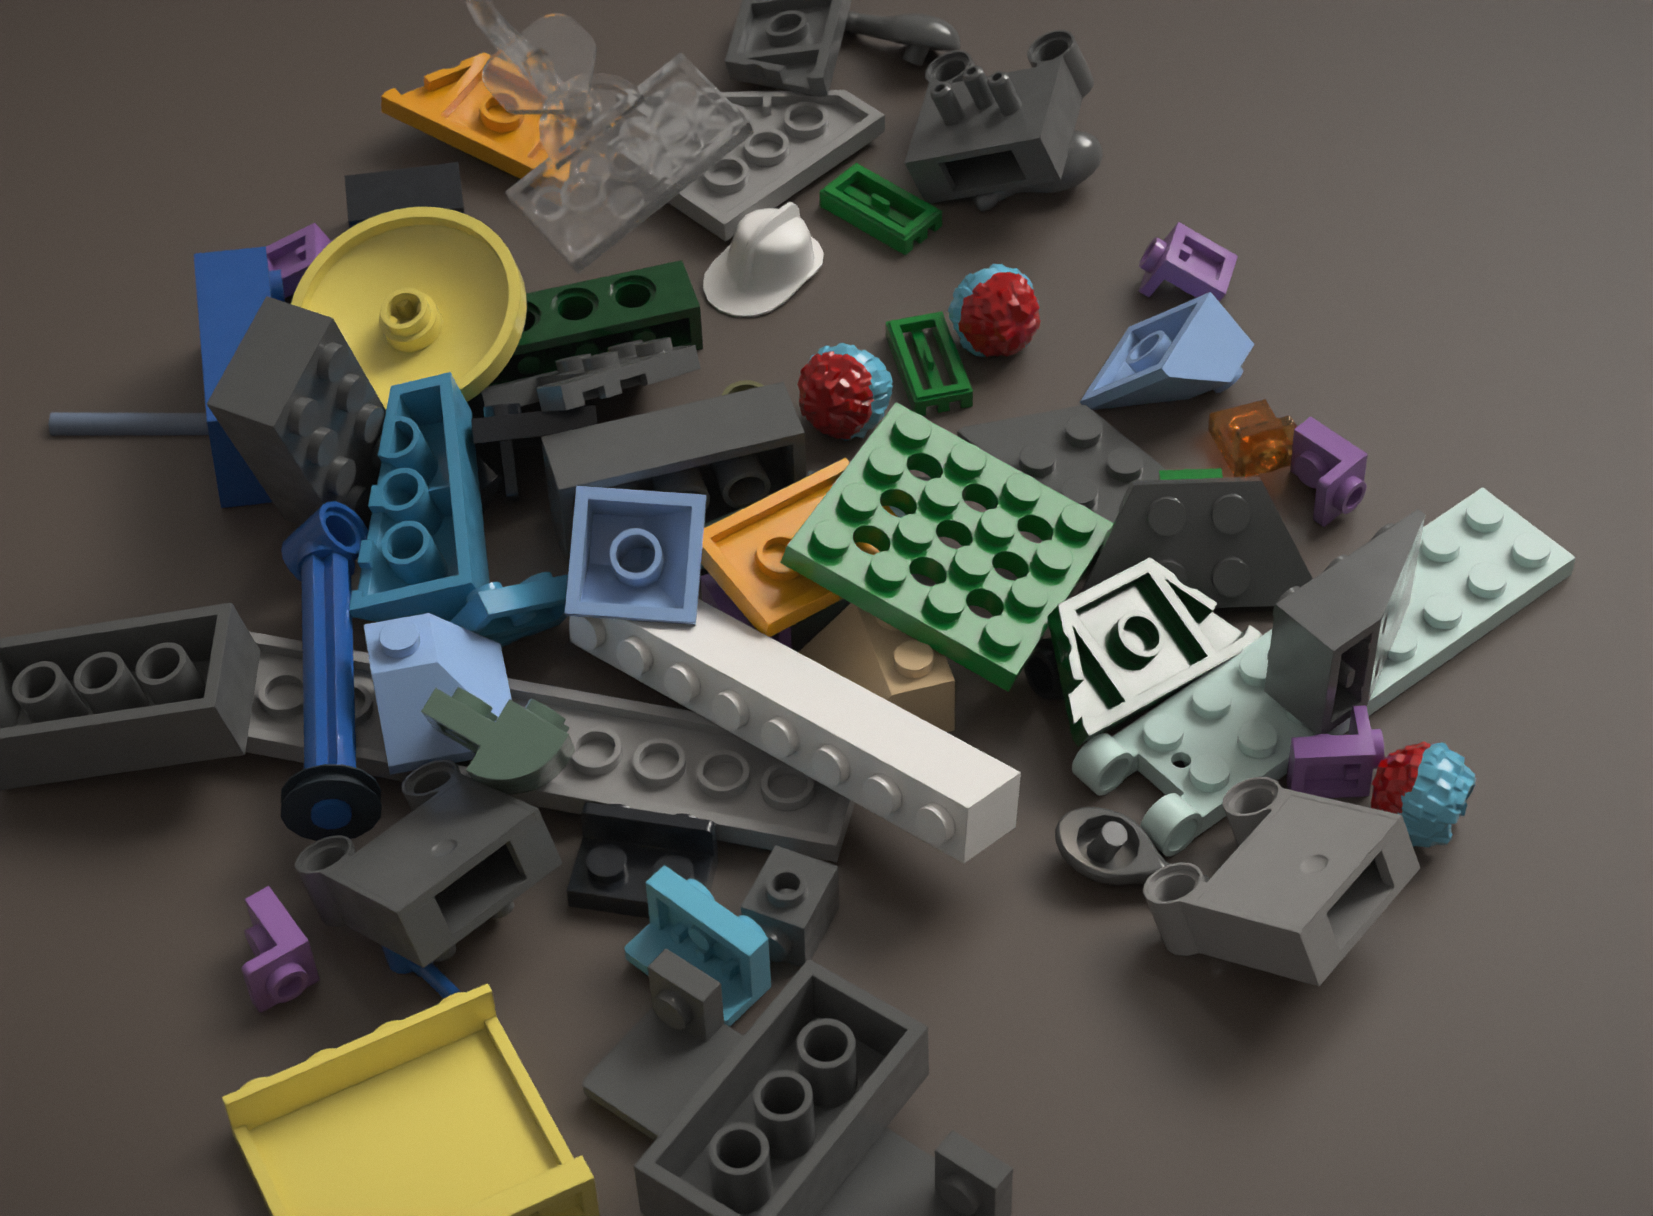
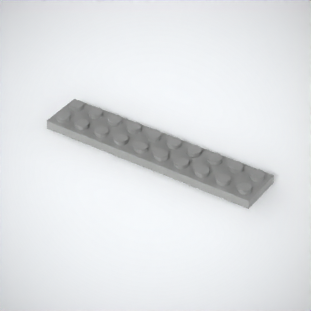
(623, 755)

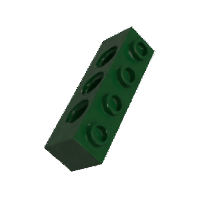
(605, 313)

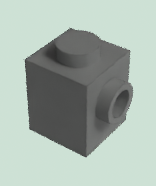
(793, 904)

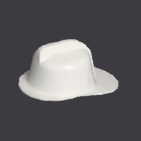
(763, 264)

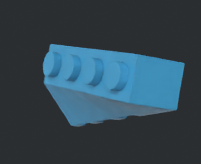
(426, 508)

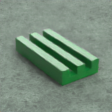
(874, 212)
(937, 393)

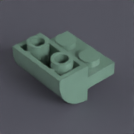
(515, 752)

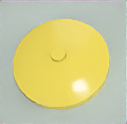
(420, 297)

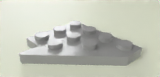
(791, 146)

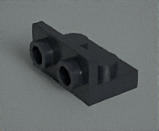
(628, 847)

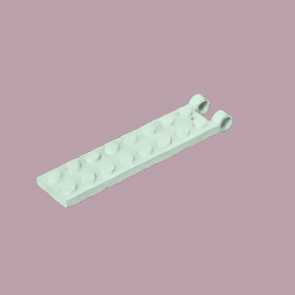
(1469, 577)

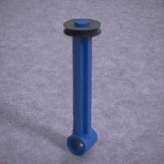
(330, 791)

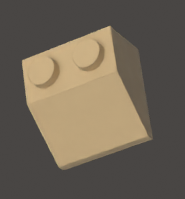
(887, 665)

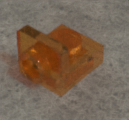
(1252, 438)

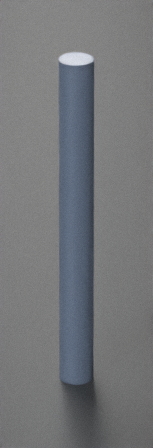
(127, 423)

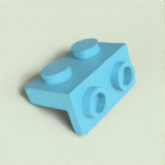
(705, 935)

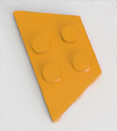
(465, 115)

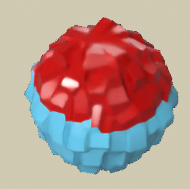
(995, 311)
(844, 391)
(1425, 787)

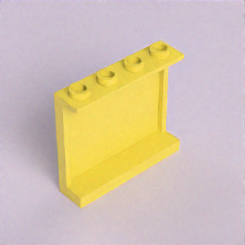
(411, 1125)

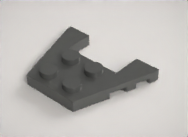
(593, 376)

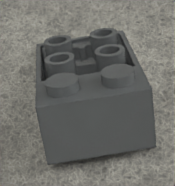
(1341, 627)

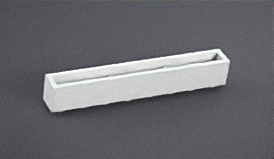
(817, 724)

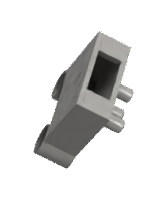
(1295, 888)

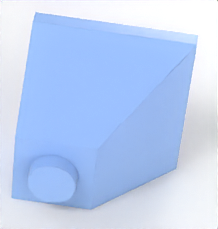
(1172, 357)
(635, 555)
(413, 659)

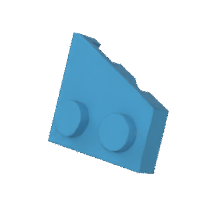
(515, 610)

